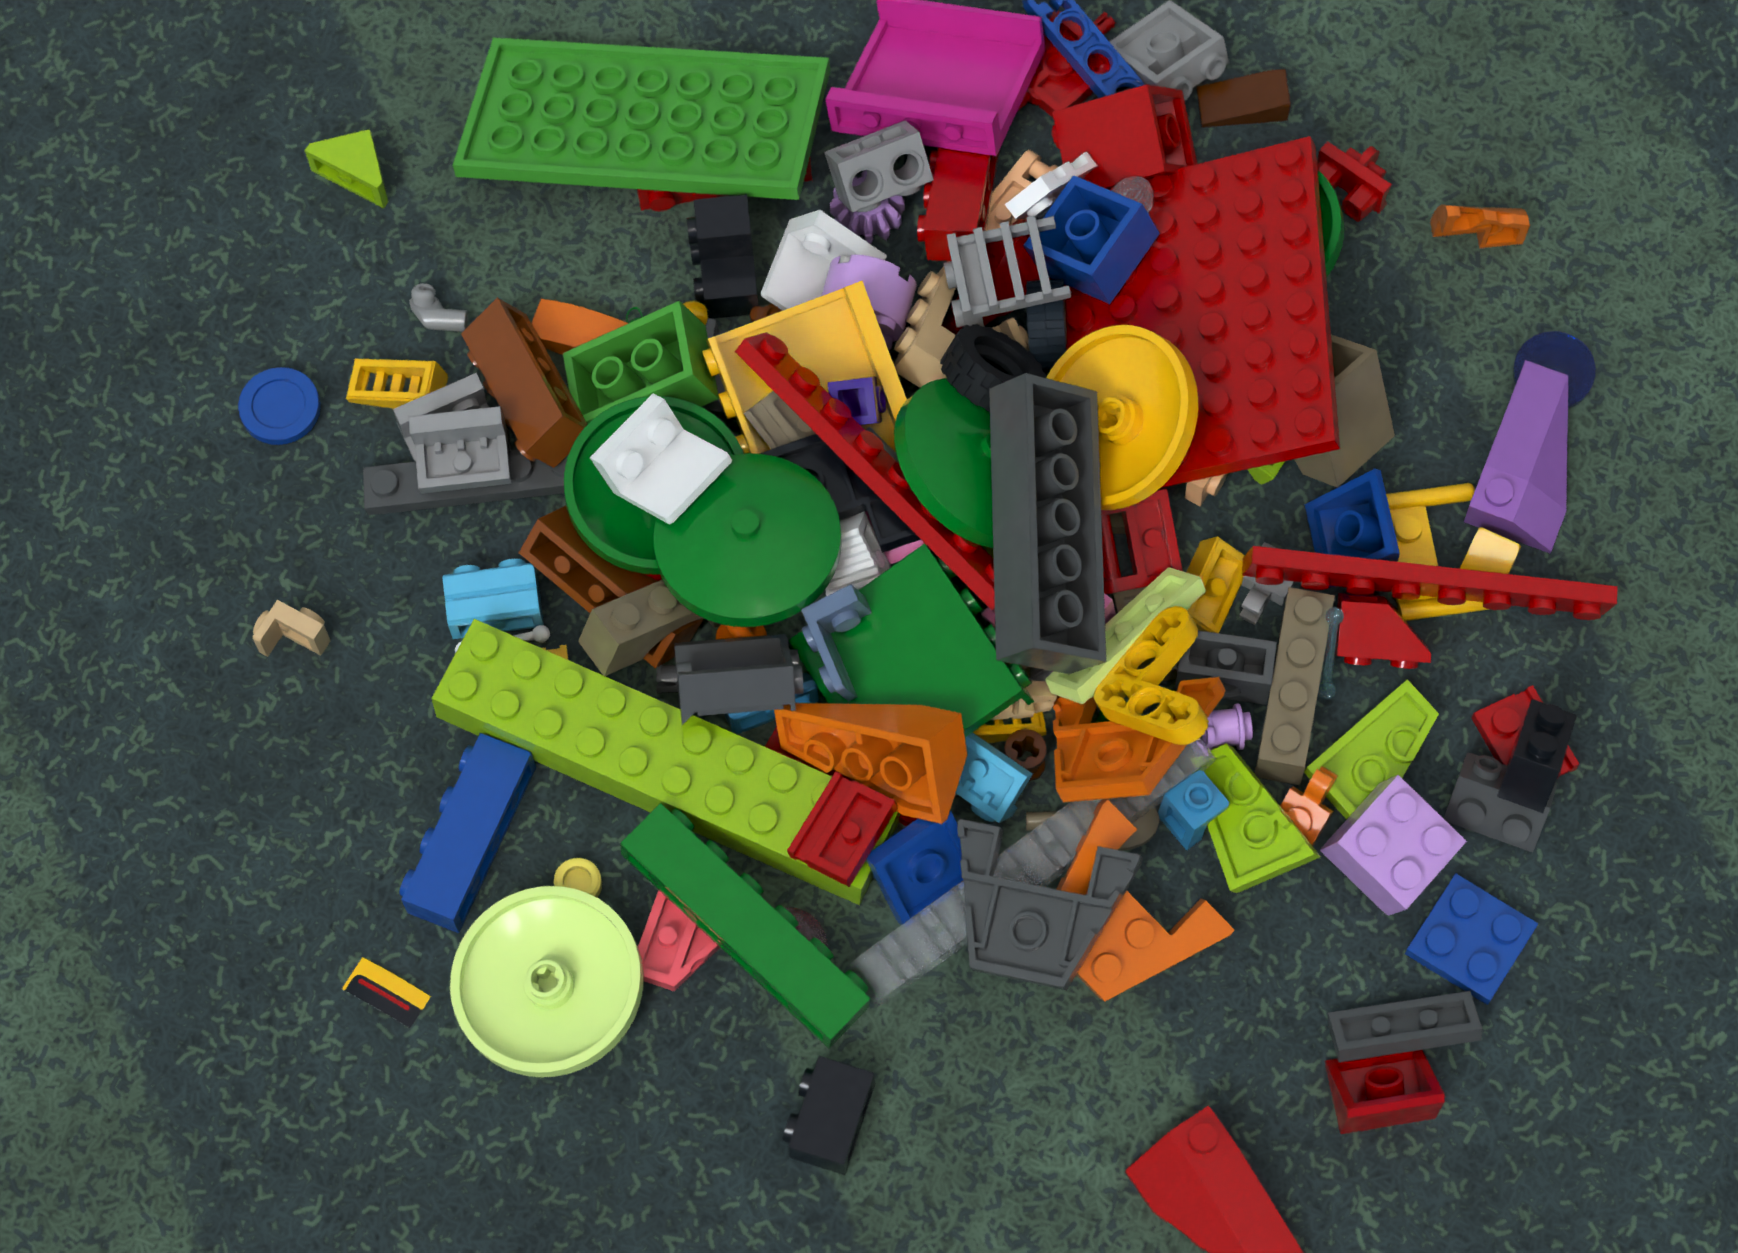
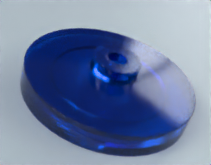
(1563, 354)

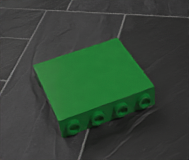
(923, 647)

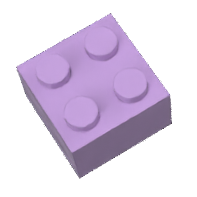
(1393, 845)

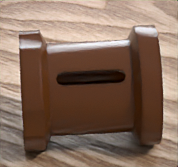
(1029, 741)

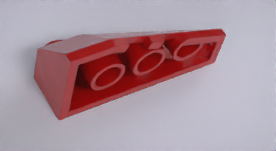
(1209, 1190)

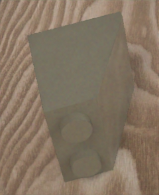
(1361, 413)

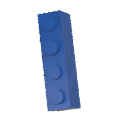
(468, 832)

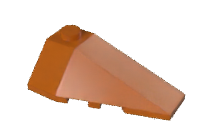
(892, 748)

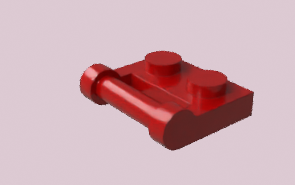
(1149, 541)

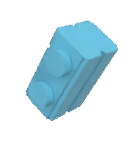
(496, 596)

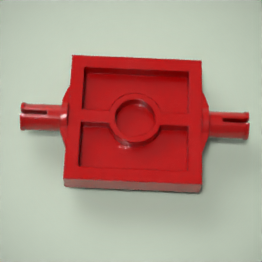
(1055, 80)

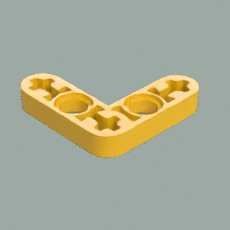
(1167, 641)

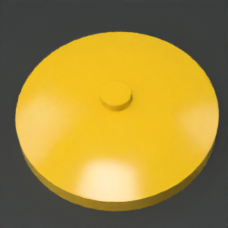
(1143, 407)

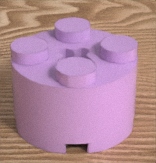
(887, 292)

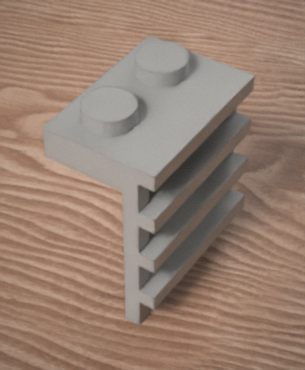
(973, 277)

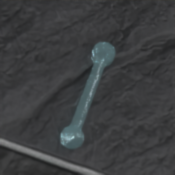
(1327, 687)

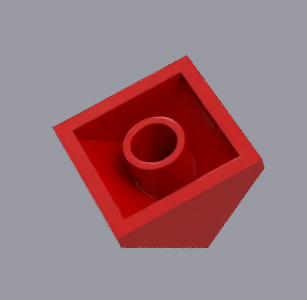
(1384, 1091)

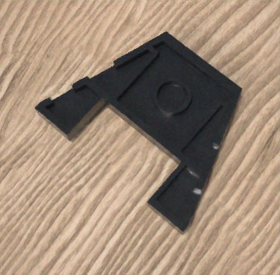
(846, 489)

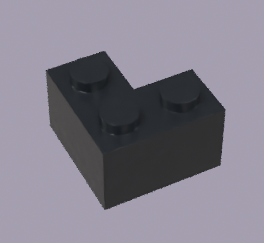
(723, 247)

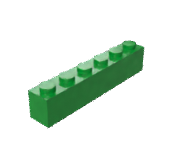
(745, 924)

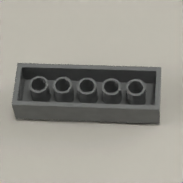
(1047, 525)

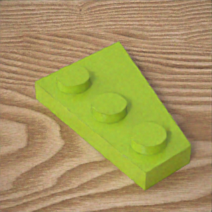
(1376, 747)
(1254, 833)

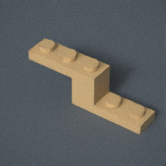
(926, 340)

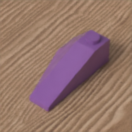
(1526, 470)

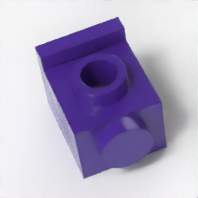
(862, 397)

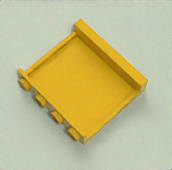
(828, 335)

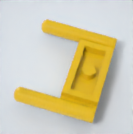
(1417, 545)

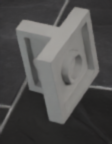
(461, 449)

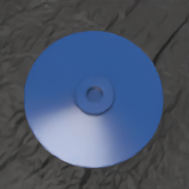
(279, 406)

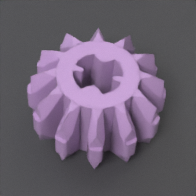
(872, 222)

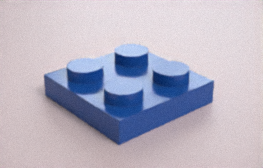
(917, 866)
(1471, 938)

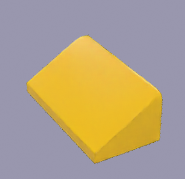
(1222, 576)

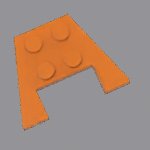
(1113, 759)
(1132, 941)

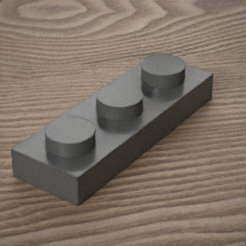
(1404, 1026)

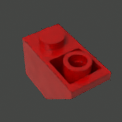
(1377, 631)

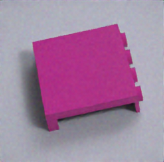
(944, 72)

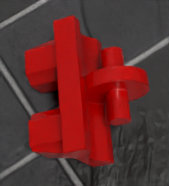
(1357, 176)

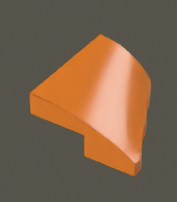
(1492, 225)

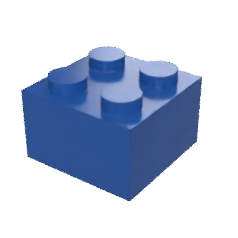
(1095, 239)

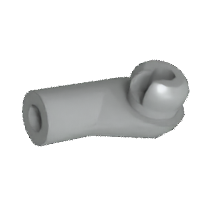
(432, 313)

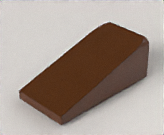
(1245, 100)

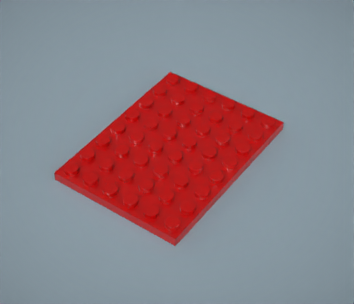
(1243, 301)

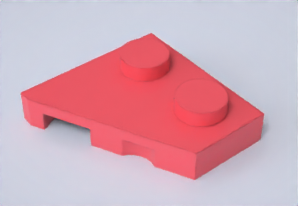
(672, 945)

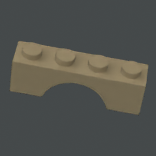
(632, 625)
(1294, 686)

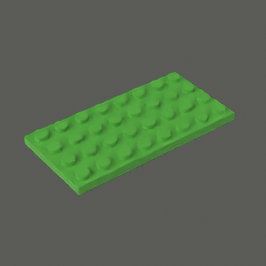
(644, 118)

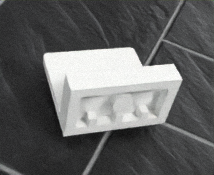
(806, 255)
(658, 461)

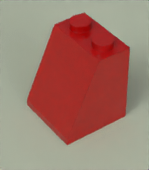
(1127, 134)

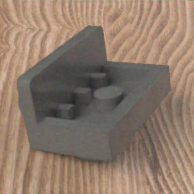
(1478, 808)

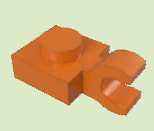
(1307, 807)

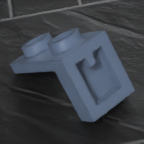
(830, 614)

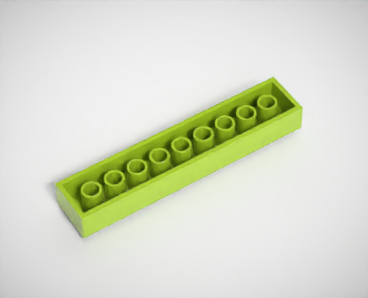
(638, 749)

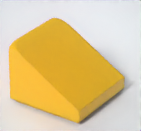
(1491, 553)

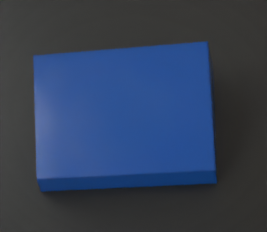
(1354, 520)

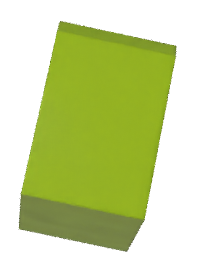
(351, 164)

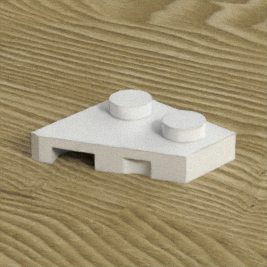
(1042, 193)

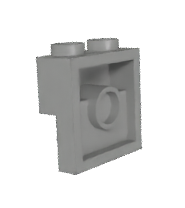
(1172, 49)

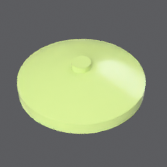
(546, 981)

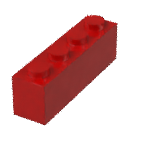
(955, 199)

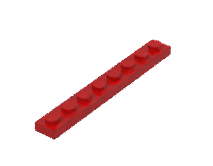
(866, 457)
(1413, 580)

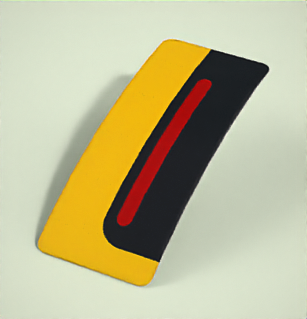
(386, 992)

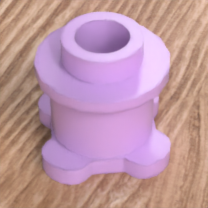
(1228, 727)

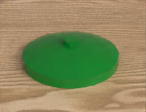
(947, 458)
(608, 522)
(752, 544)

